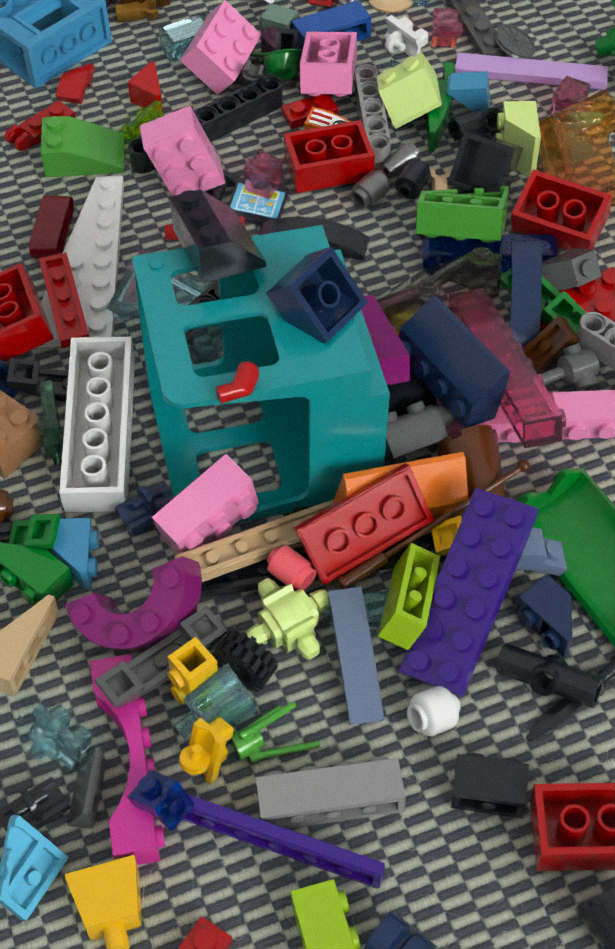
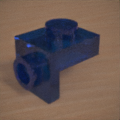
(162, 798)

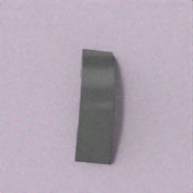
(149, 670)

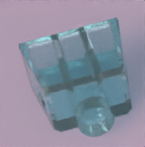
(216, 697)

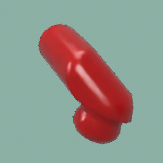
(242, 385)

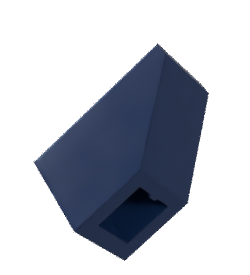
(548, 612)

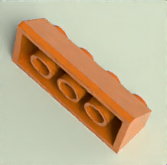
(439, 478)

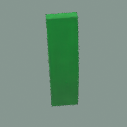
(438, 118)
(552, 303)

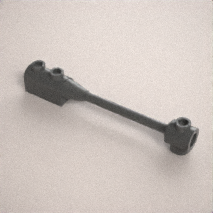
(427, 424)

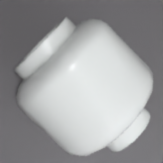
(433, 711)

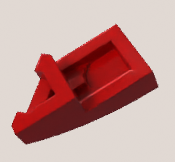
(74, 84)

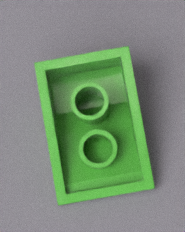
(80, 148)

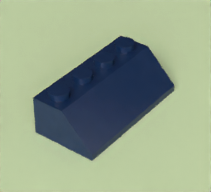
(454, 363)

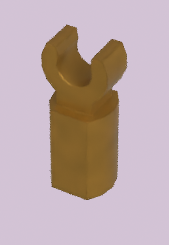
(136, 11)

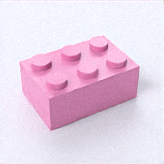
(221, 47)
(328, 63)
(182, 152)
(207, 507)

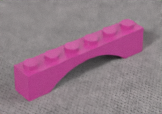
(131, 828)

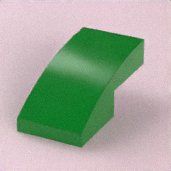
(37, 532)

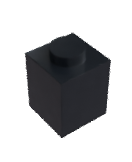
(278, 39)

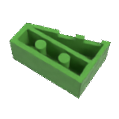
(462, 215)

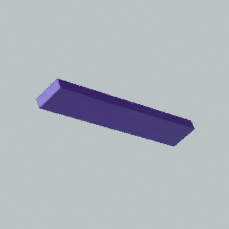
(286, 842)

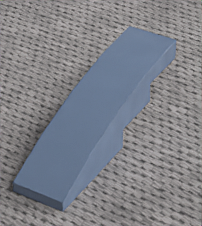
(355, 656)

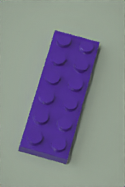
(470, 591)

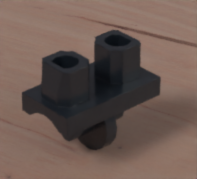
(37, 806)

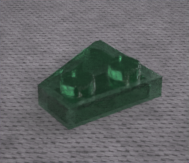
(50, 423)

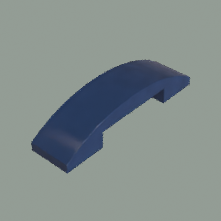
(526, 291)

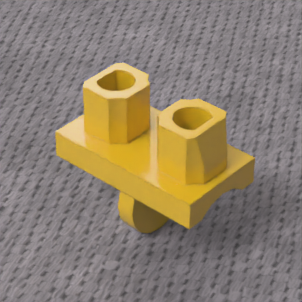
(206, 748)

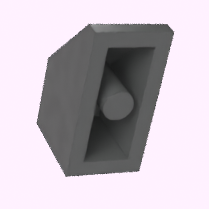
(571, 268)

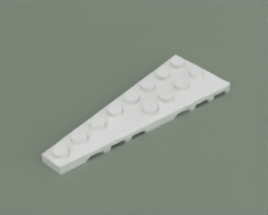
(94, 257)

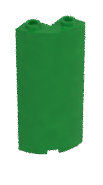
(584, 522)

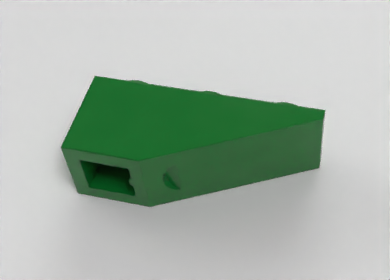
(33, 572)

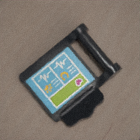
(250, 205)

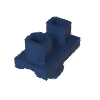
(138, 511)

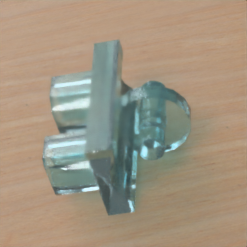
(54, 739)

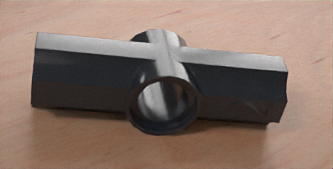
(475, 121)
(566, 680)

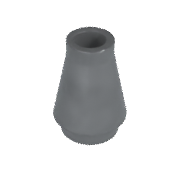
(400, 158)

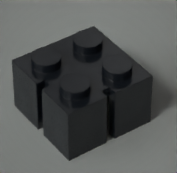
(484, 163)

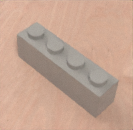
(331, 793)

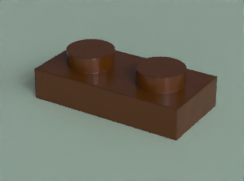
(549, 344)

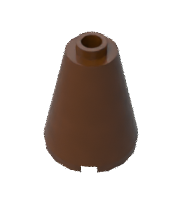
(481, 455)

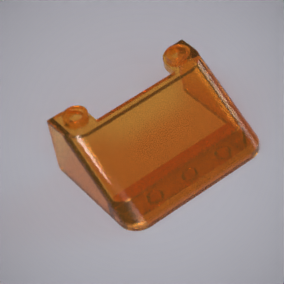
(578, 144)

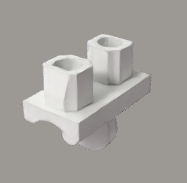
(403, 38)

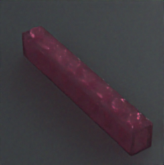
(525, 398)

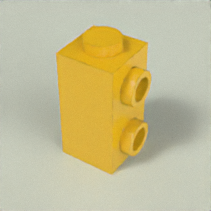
(189, 668)

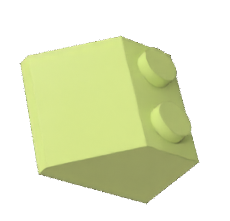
(409, 90)
(521, 127)

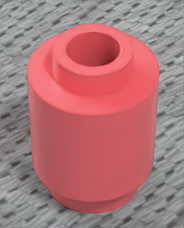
(291, 567)

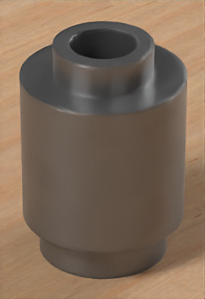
(369, 189)

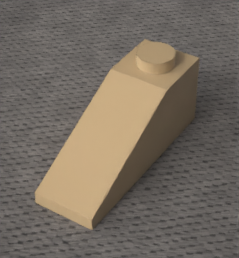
(22, 642)

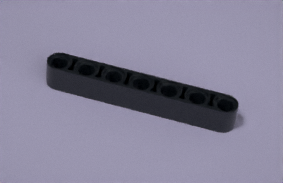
(224, 115)

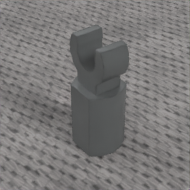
(250, 73)

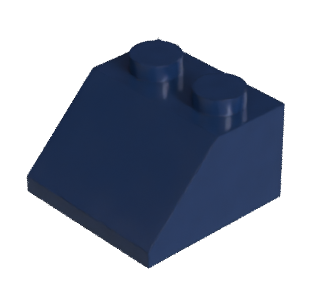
(318, 295)

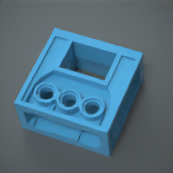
(46, 46)

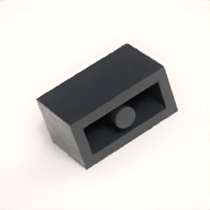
(490, 785)

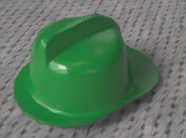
(281, 62)

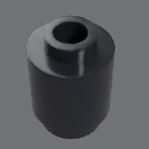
(412, 179)

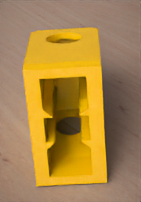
(108, 900)

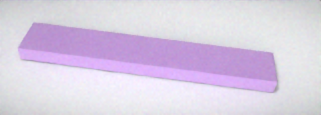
(532, 70)

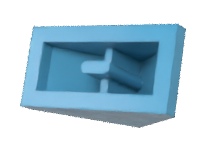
(470, 89)

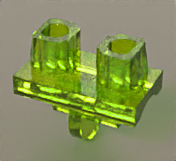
(132, 129)

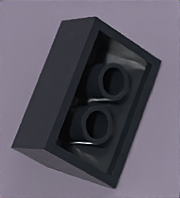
(213, 236)

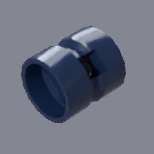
(395, 934)

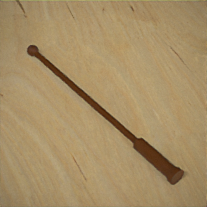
(382, 558)

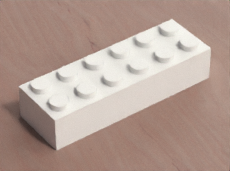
(98, 424)

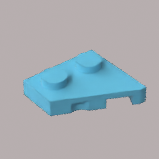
(27, 867)

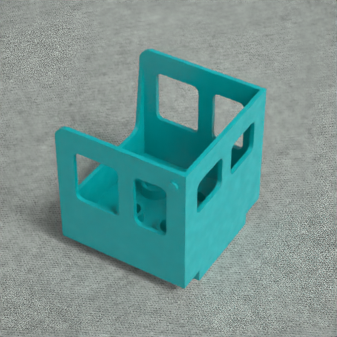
(317, 399)

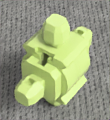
(289, 618)

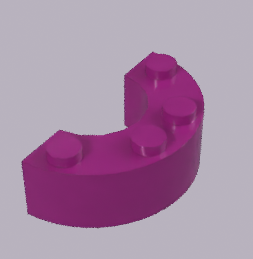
(171, 601)

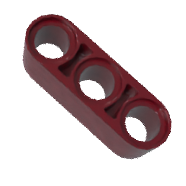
(51, 226)

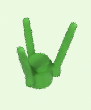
(249, 739)

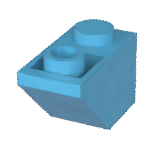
(76, 548)

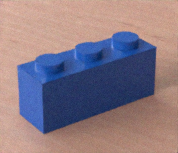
(343, 18)

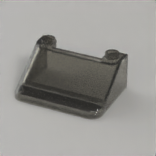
(472, 270)

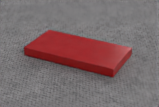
(364, 523)

